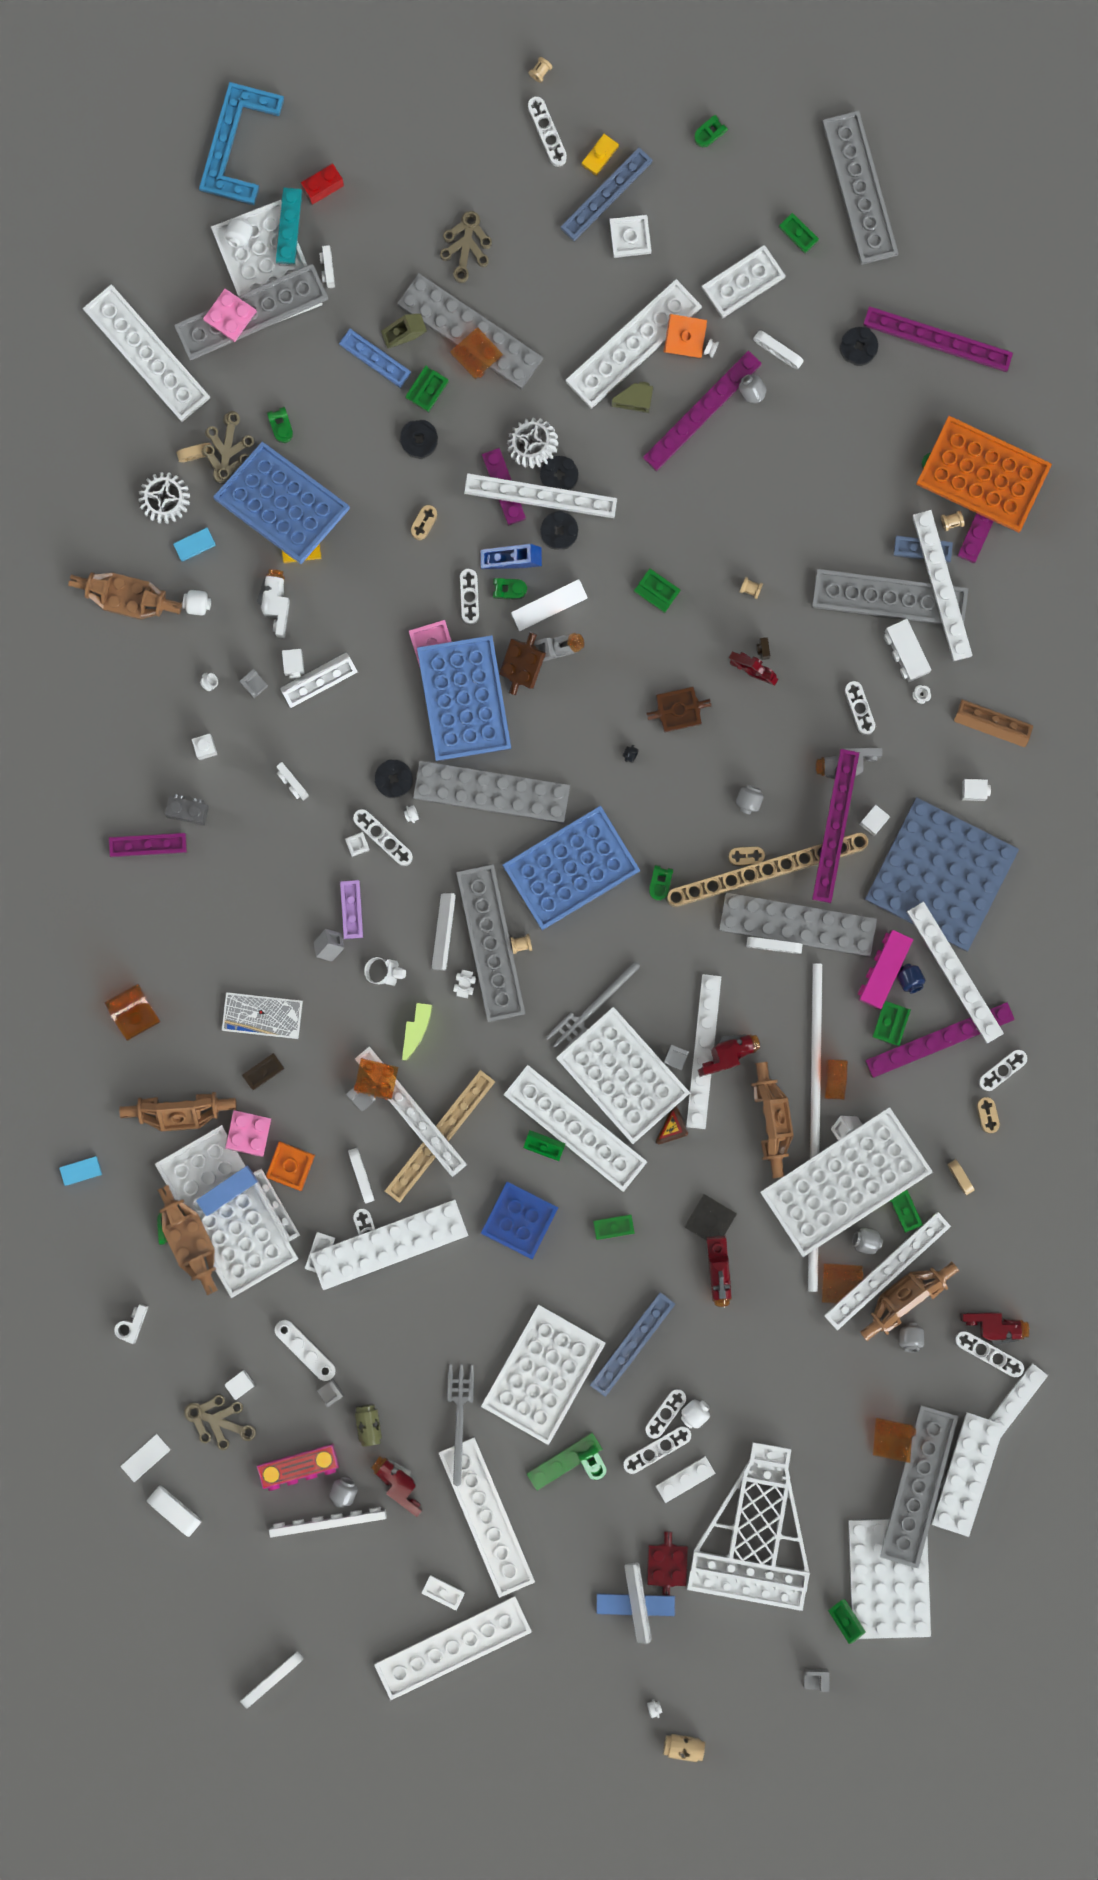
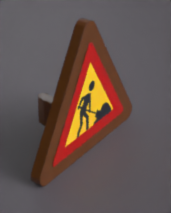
(673, 1127)

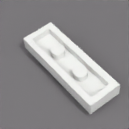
(685, 1479)

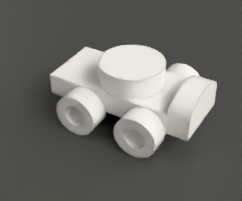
(465, 979)

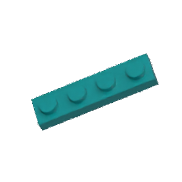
(289, 226)

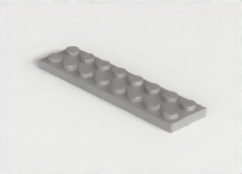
(860, 187)
(272, 302)
(457, 321)
(880, 596)
(491, 792)
(798, 924)
(490, 943)
(919, 1487)

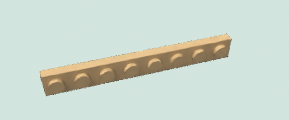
(448, 1127)

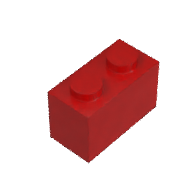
(322, 184)

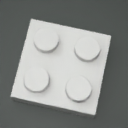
(630, 236)
(287, 777)

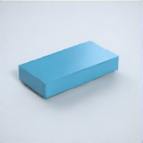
(194, 544)
(80, 1171)

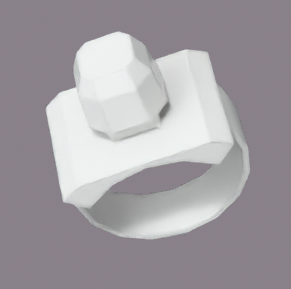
(393, 974)

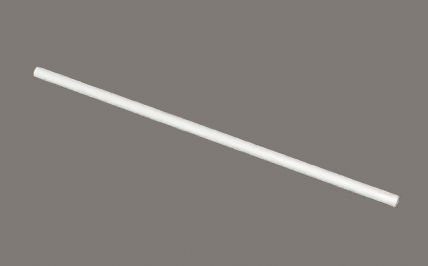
(815, 1098)

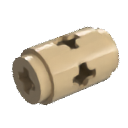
(675, 1745)

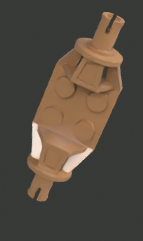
(125, 595)
(178, 1115)
(777, 1119)
(188, 1239)
(906, 1295)

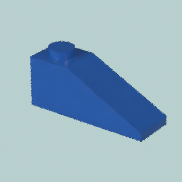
(512, 557)

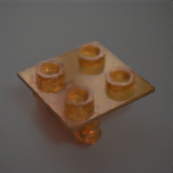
(476, 353)
(376, 1079)
(839, 1281)
(893, 1440)

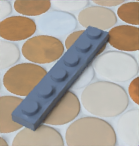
(606, 194)
(632, 1344)

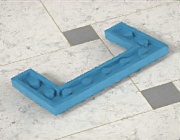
(213, 178)

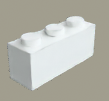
(907, 650)

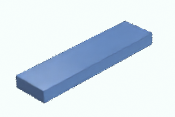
(375, 358)
(620, 1604)

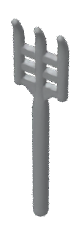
(579, 1021)
(459, 1401)

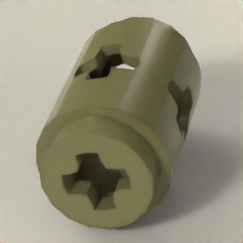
(367, 1416)

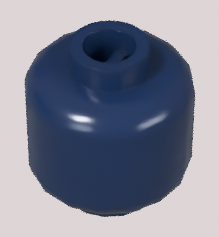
(911, 978)

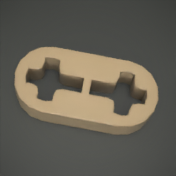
(192, 453)
(427, 524)
(746, 851)
(992, 1113)
(960, 1177)

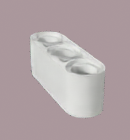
(174, 1511)

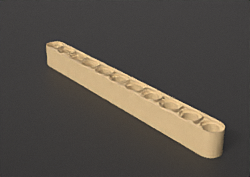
(759, 876)

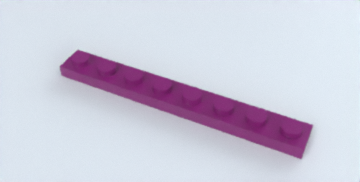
(938, 339)
(701, 411)
(835, 826)
(933, 1043)

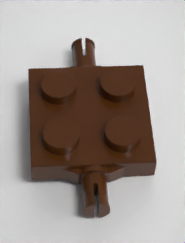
(522, 663)
(678, 709)

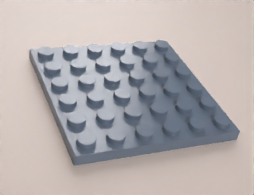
(944, 866)

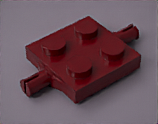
(753, 667)
(667, 1564)

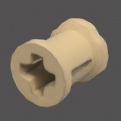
(540, 69)
(952, 521)
(751, 588)
(521, 944)

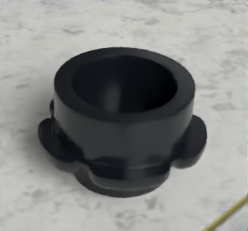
(630, 753)

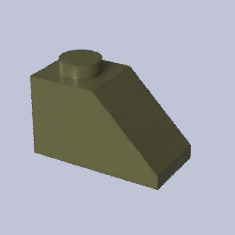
(404, 330)
(635, 397)

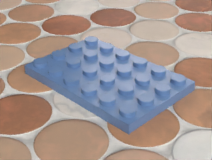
(281, 502)
(464, 698)
(571, 868)

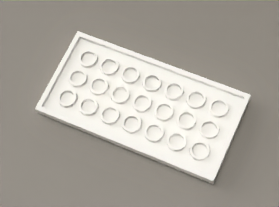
(846, 1182)
(242, 1230)

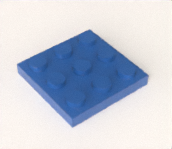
(519, 1220)

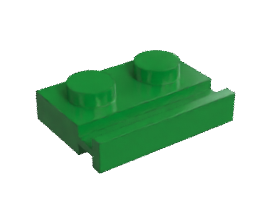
(427, 389)
(657, 590)
(891, 1023)

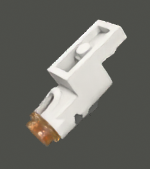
(272, 602)

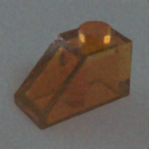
(836, 1079)

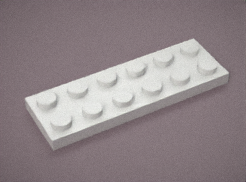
(967, 1474)

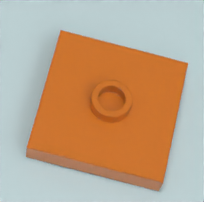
(685, 336)
(290, 1166)

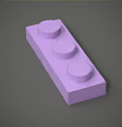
(351, 909)

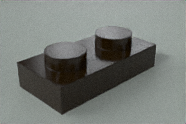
(263, 1072)

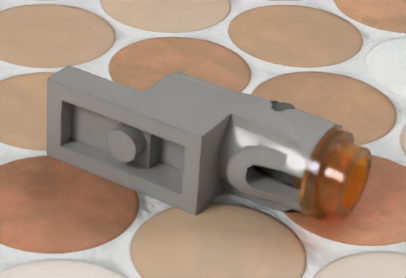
(560, 645)
(827, 765)

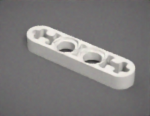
(550, 130)
(381, 839)
(988, 1355)
(655, 1446)
(272, 1679)

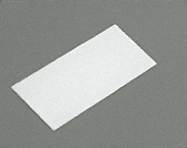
(145, 1458)

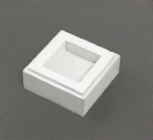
(357, 844)

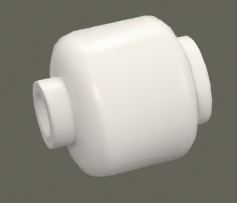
(238, 232)
(196, 602)
(695, 1414)

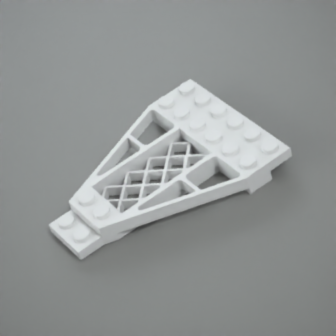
(748, 1578)

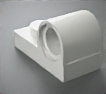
(134, 1327)

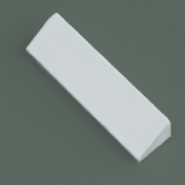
(549, 605)
(318, 680)
(443, 931)
(275, 1207)
(638, 1603)

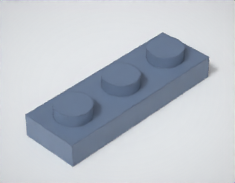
(911, 548)

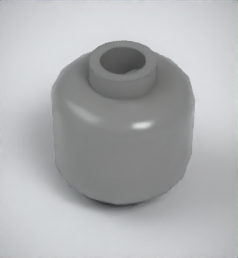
(752, 388)
(749, 799)
(867, 1241)
(911, 1337)
(343, 1492)

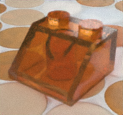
(132, 1012)

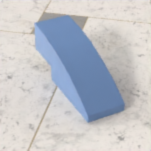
(227, 1191)

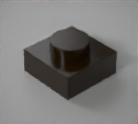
(763, 648)

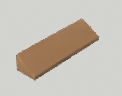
(993, 723)

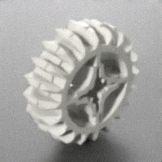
(530, 433)
(156, 495)

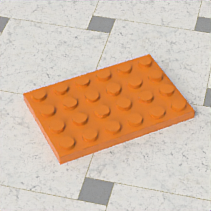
(984, 474)

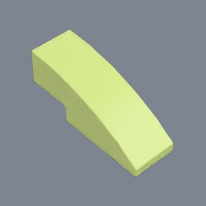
(416, 1029)

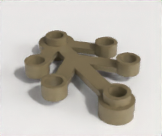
(466, 244)
(226, 450)
(217, 1421)

